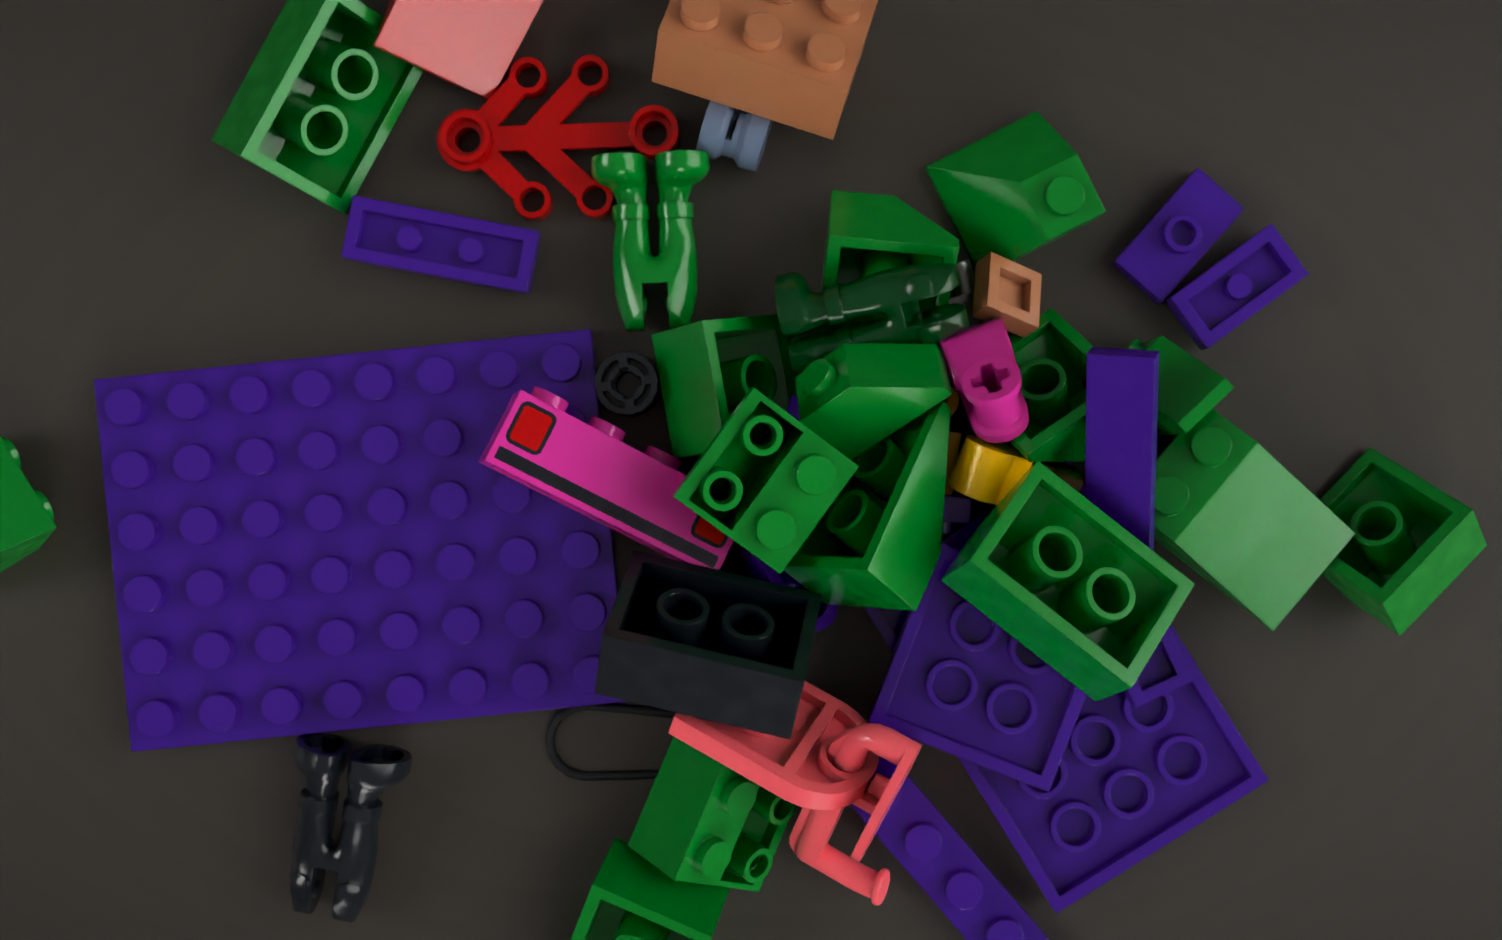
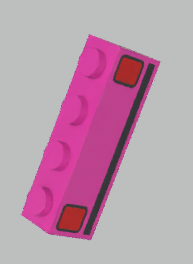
(601, 477)

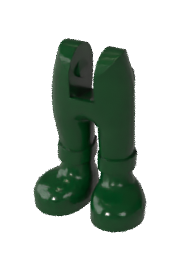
(883, 292)

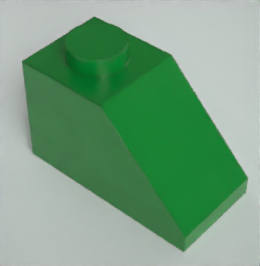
(1185, 386)
(869, 392)

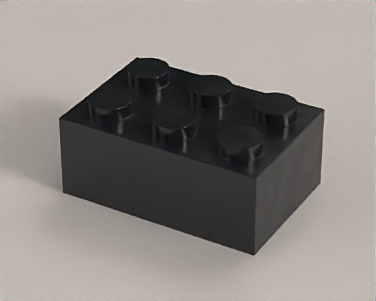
(708, 644)

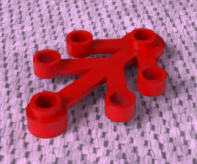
(547, 136)

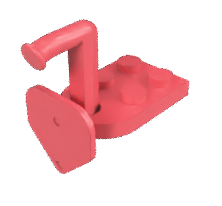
(822, 771)

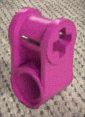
(987, 380)

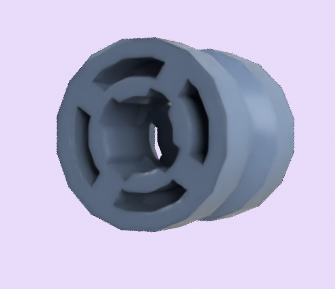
(747, 139)

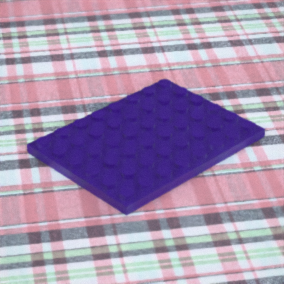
(334, 552)

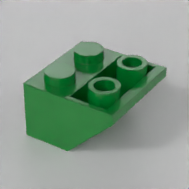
(765, 480)
(709, 822)

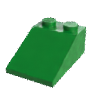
(1243, 519)
(885, 524)
(643, 903)

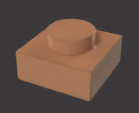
(1007, 292)

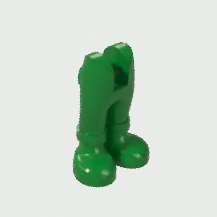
(632, 258)

